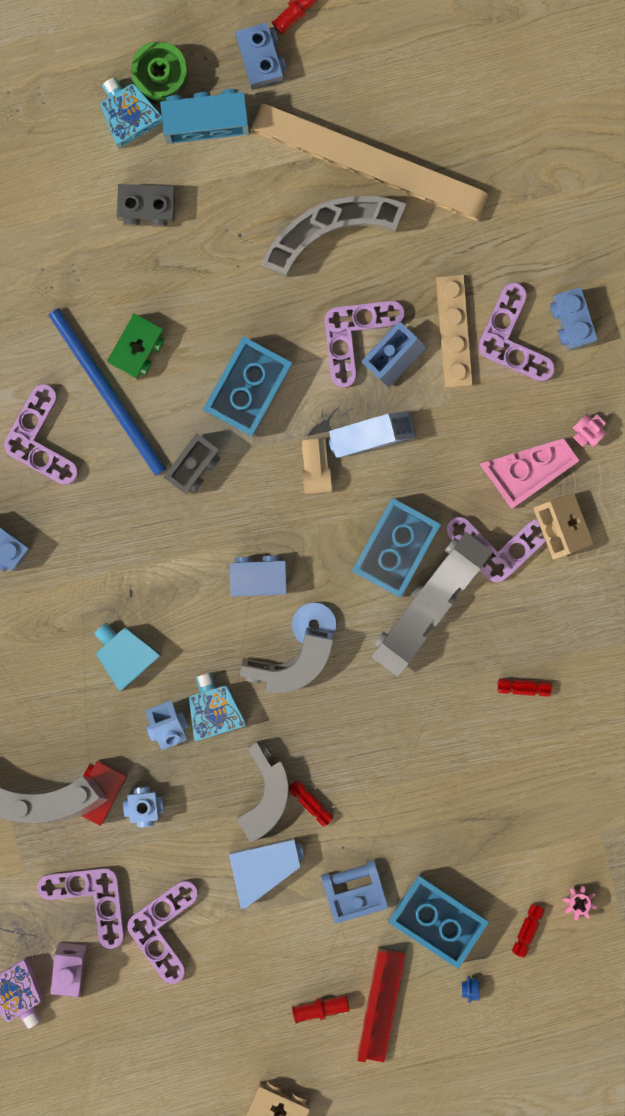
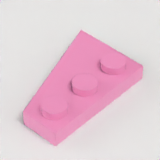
(529, 470)

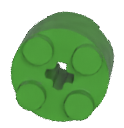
(159, 56)

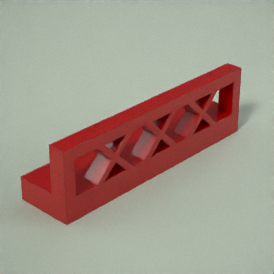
(380, 1005)

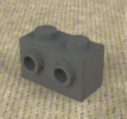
(145, 204)
(191, 465)

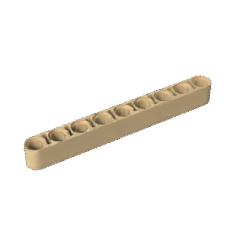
(369, 162)

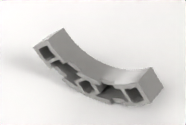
(326, 218)
(430, 603)
(54, 806)

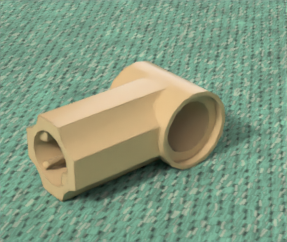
(316, 471)

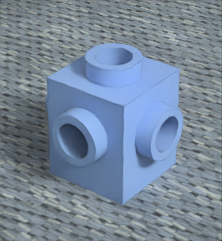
(166, 725)
(150, 798)

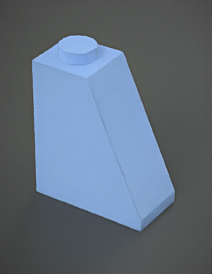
(371, 434)
(263, 867)

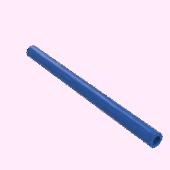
(107, 392)

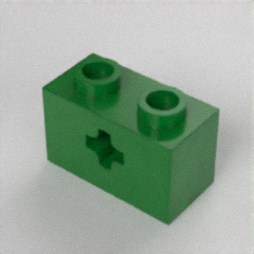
(122, 355)

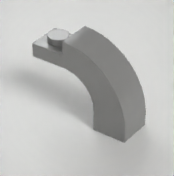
(297, 671)
(268, 811)

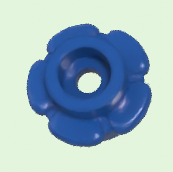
(471, 989)

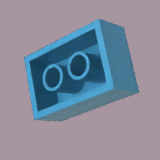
(204, 116)
(247, 387)
(396, 547)
(437, 920)

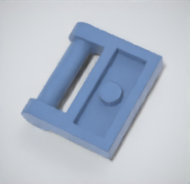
(356, 901)

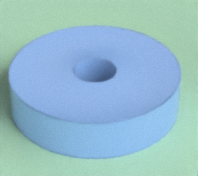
(309, 612)

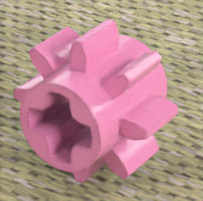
(589, 430)
(587, 903)

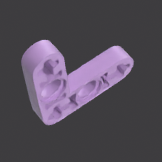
(344, 333)
(501, 337)
(29, 436)
(502, 556)
(92, 887)
(155, 921)

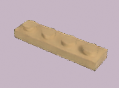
(453, 331)

